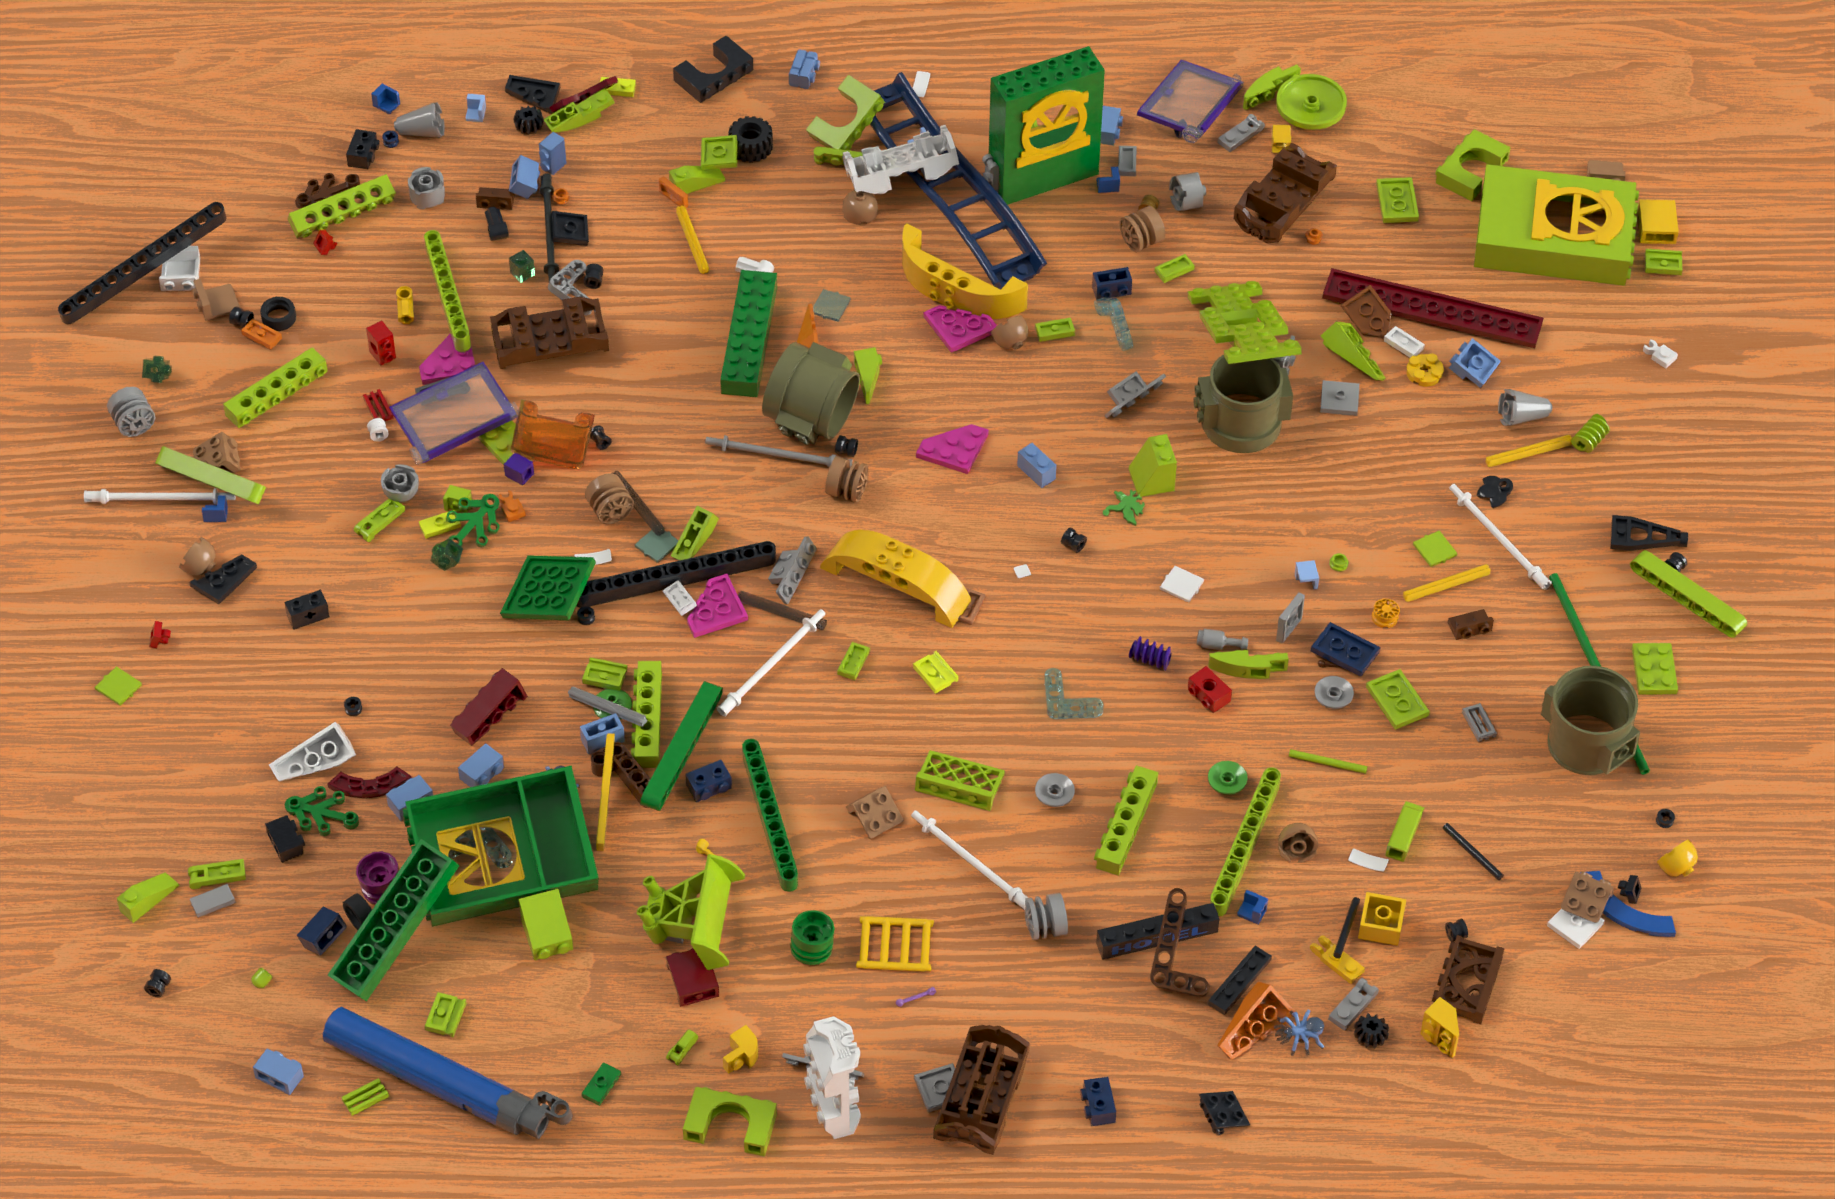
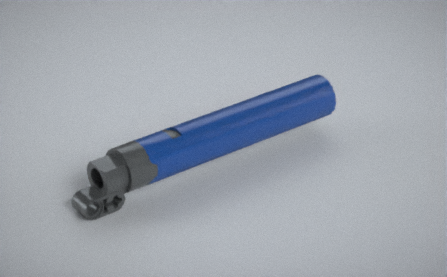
(443, 1076)

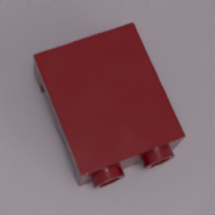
(691, 978)

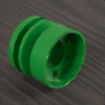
(812, 937)

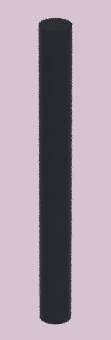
(1473, 851)
(1346, 927)

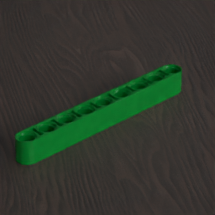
(681, 746)
(758, 773)

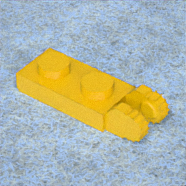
(1345, 966)

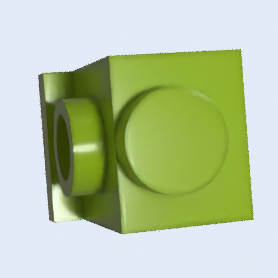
(453, 496)

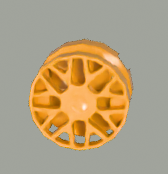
(1381, 608)

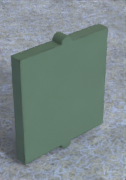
(656, 546)

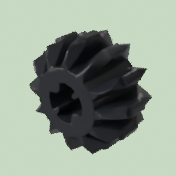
(528, 119)
(1371, 1030)

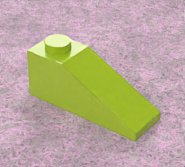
(694, 178)
(867, 365)
(695, 534)
(145, 895)

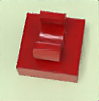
(324, 242)
(158, 635)

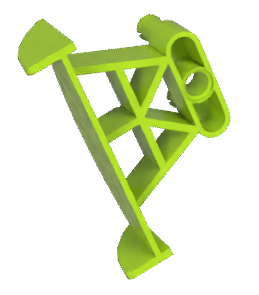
(714, 886)

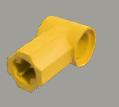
(405, 305)

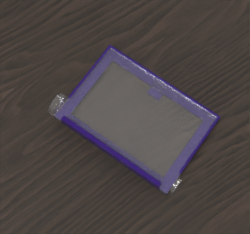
(1190, 99)
(453, 412)

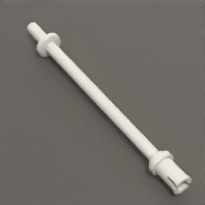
(104, 496)
(1534, 572)
(734, 698)
(1014, 894)

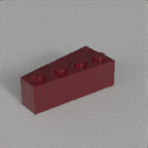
(488, 706)

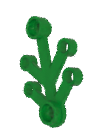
(475, 518)
(319, 810)

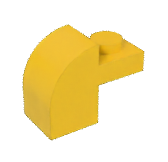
(1280, 137)
(744, 1050)

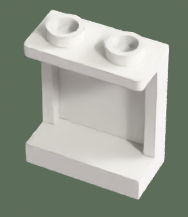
(181, 270)

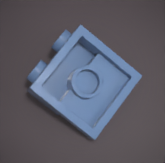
(1474, 362)

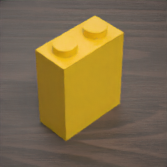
(1657, 221)

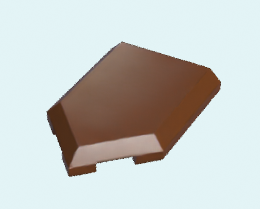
(1368, 312)

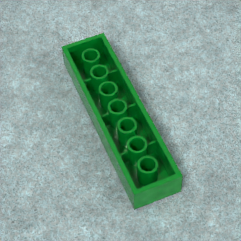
(749, 333)
(393, 920)

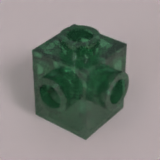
(156, 369)
(446, 554)

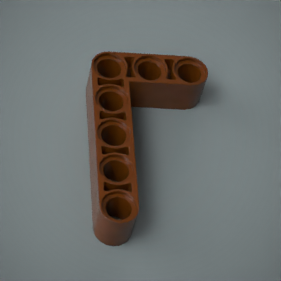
(1170, 948)

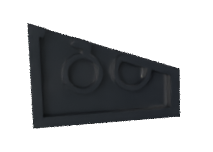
(533, 91)
(224, 581)

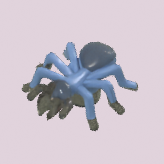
(1301, 1032)

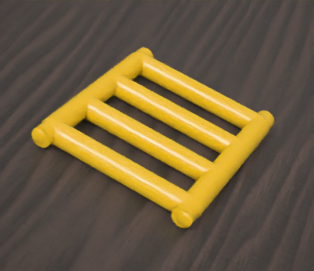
(903, 965)

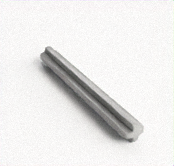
(607, 706)

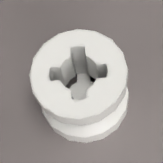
(377, 429)

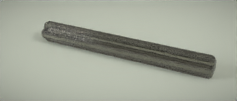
(642, 508)
(778, 609)

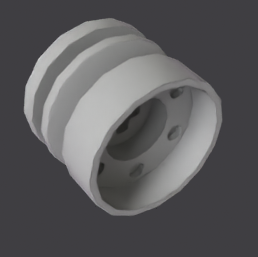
(131, 411)
(1045, 916)

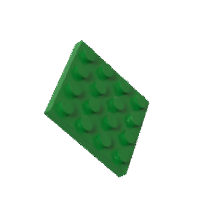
(548, 587)

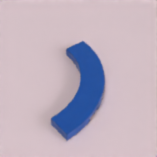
(1634, 919)

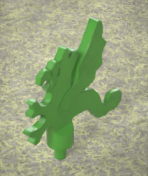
(1126, 504)

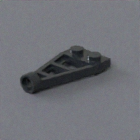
(1621, 534)

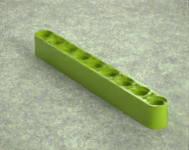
(447, 291)
(1245, 833)

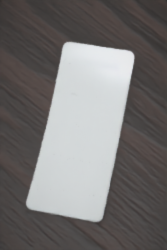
(921, 83)
(600, 557)
(1368, 861)

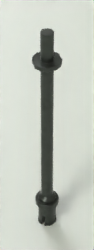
(547, 190)

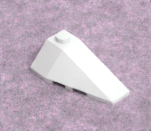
(320, 752)

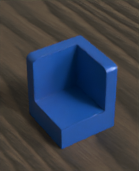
(385, 98)
(1109, 184)
(217, 512)
(1253, 907)

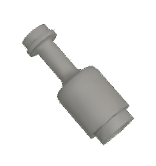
(1216, 640)

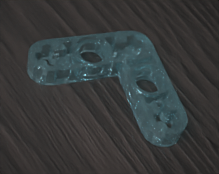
(1113, 308)
(1064, 705)
(492, 852)

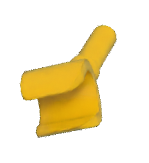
(702, 846)

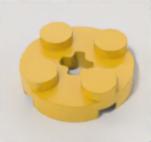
(1425, 361)

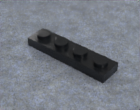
(1239, 980)

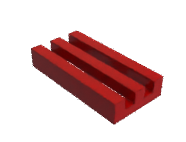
(373, 396)

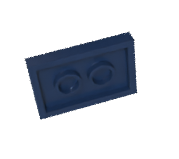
(1345, 649)

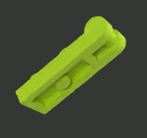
(832, 155)
(379, 519)
(216, 873)

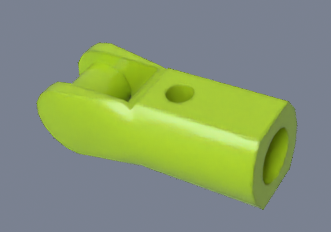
(683, 1046)

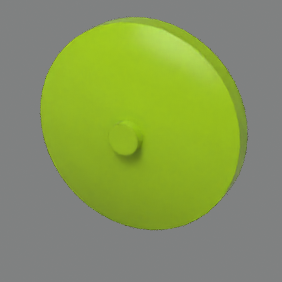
(1311, 101)

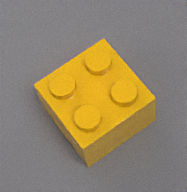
(1382, 918)

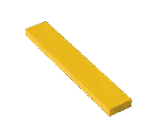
(605, 790)

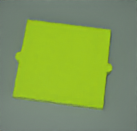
(1435, 548)
(118, 686)

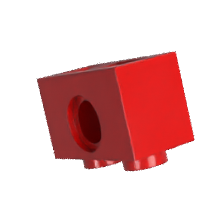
(381, 343)
(1218, 694)

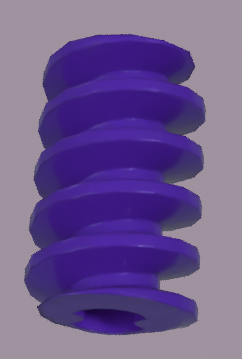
(1151, 653)

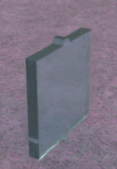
(831, 305)

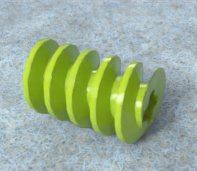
(1591, 434)

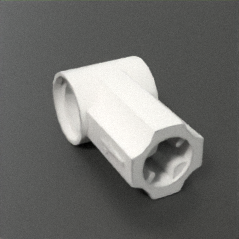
(748, 264)

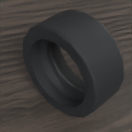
(278, 303)
(356, 910)

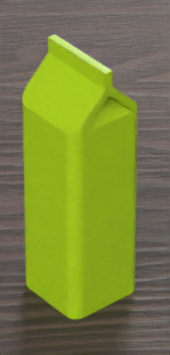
(1404, 831)

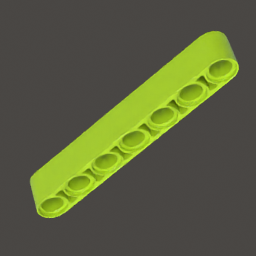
(210, 475)
(1688, 594)

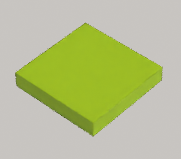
(719, 152)

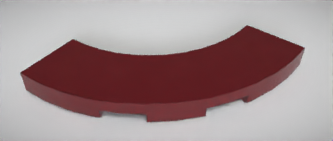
(579, 97)
(372, 788)

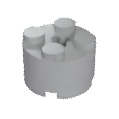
(426, 187)
(1187, 191)

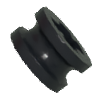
(586, 620)
(353, 701)
(1669, 822)

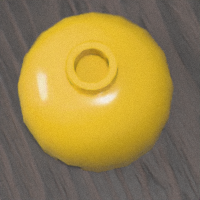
(1679, 860)

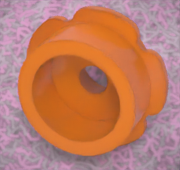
(561, 196)
(1314, 236)

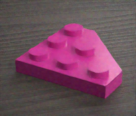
(958, 327)
(445, 362)
(954, 448)
(716, 608)

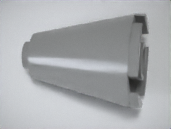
(421, 122)
(1522, 407)

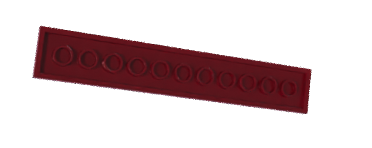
(1439, 309)

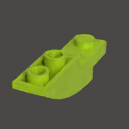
(1264, 87)
(577, 115)
(1241, 665)

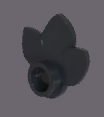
(1493, 490)

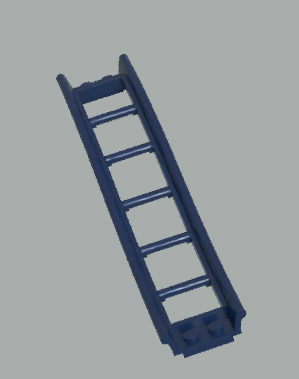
(1021, 267)

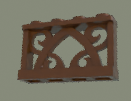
(1489, 964)

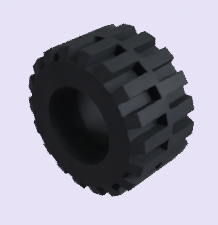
(754, 138)

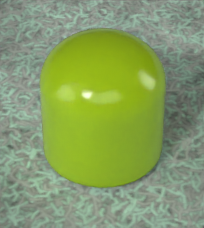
(261, 978)

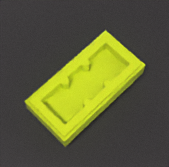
(438, 525)

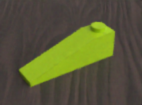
(1347, 343)

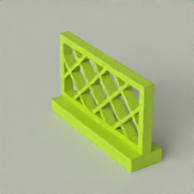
(956, 790)

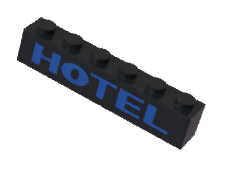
(1145, 933)

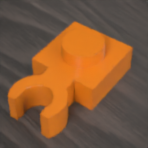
(511, 508)

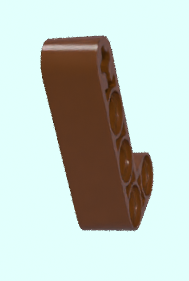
(624, 766)

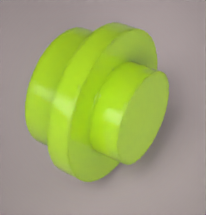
(1339, 562)

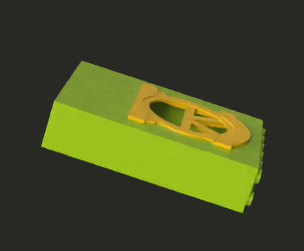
(1520, 238)

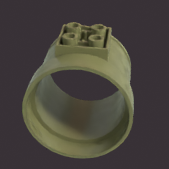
(810, 392)
(1242, 425)
(1598, 694)

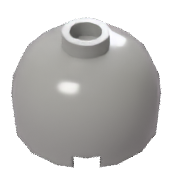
(400, 483)

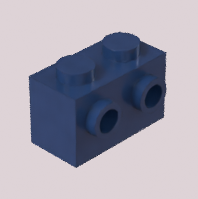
(1112, 283)
(708, 781)
(321, 931)
(1099, 1101)

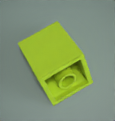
(1154, 467)
(545, 924)

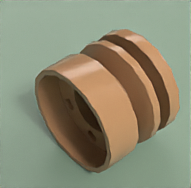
(1142, 228)
(847, 479)
(609, 498)

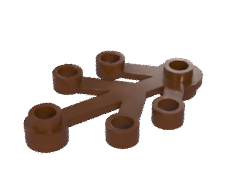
(306, 199)

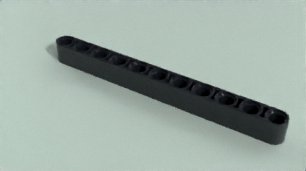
(139, 270)
(686, 571)

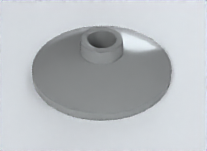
(1335, 686)
(1057, 784)

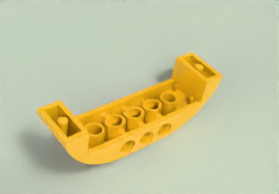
(955, 287)
(902, 569)

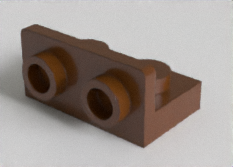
(495, 197)
(1470, 624)

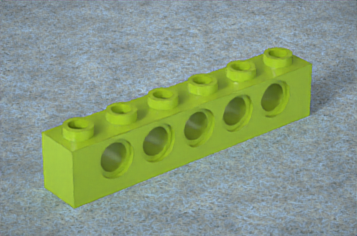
(380, 185)
(275, 387)
(649, 704)
(1123, 832)

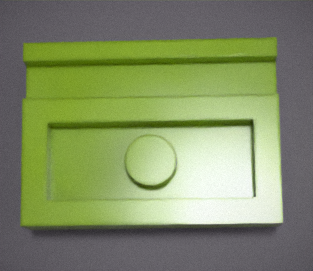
(1663, 261)
(604, 674)
(445, 1014)

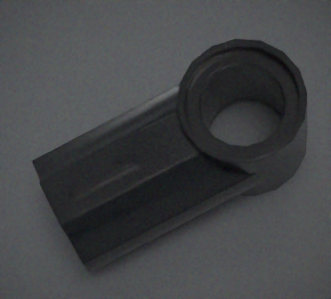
(496, 227)

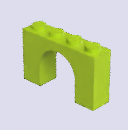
(842, 138)
(1474, 147)
(709, 1103)

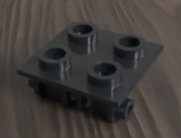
(1222, 1111)

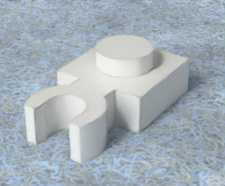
(1662, 355)

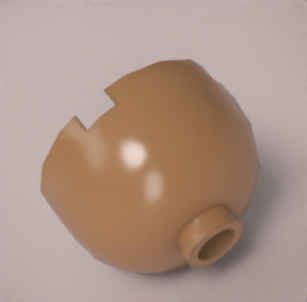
(859, 207)
(1011, 334)
(199, 558)
(1297, 842)

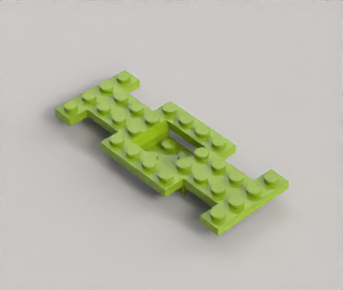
(1236, 321)

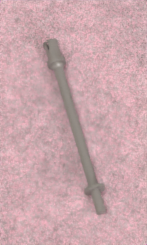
(725, 443)

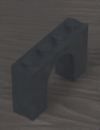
(705, 85)

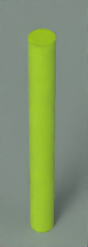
(1328, 761)

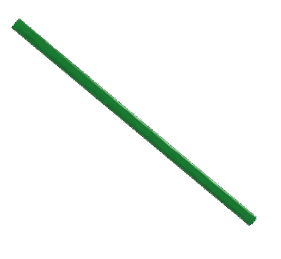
(1587, 648)

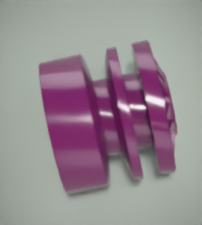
(375, 874)

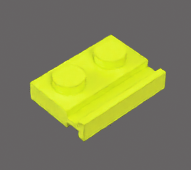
(935, 672)

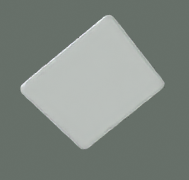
(1022, 571)

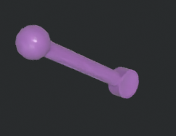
(931, 991)

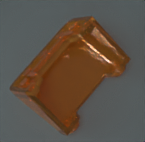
(551, 438)

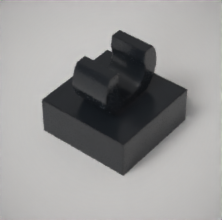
(1630, 889)

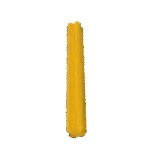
(692, 239)
(1528, 451)
(1446, 583)

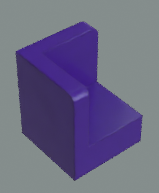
(518, 469)

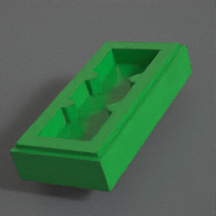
(601, 1084)

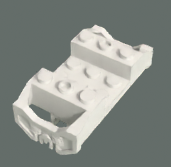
(923, 153)
(832, 1060)

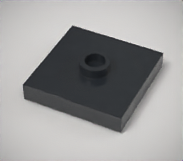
(569, 228)

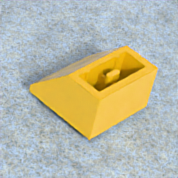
(1441, 1026)

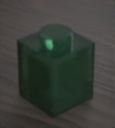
(521, 266)

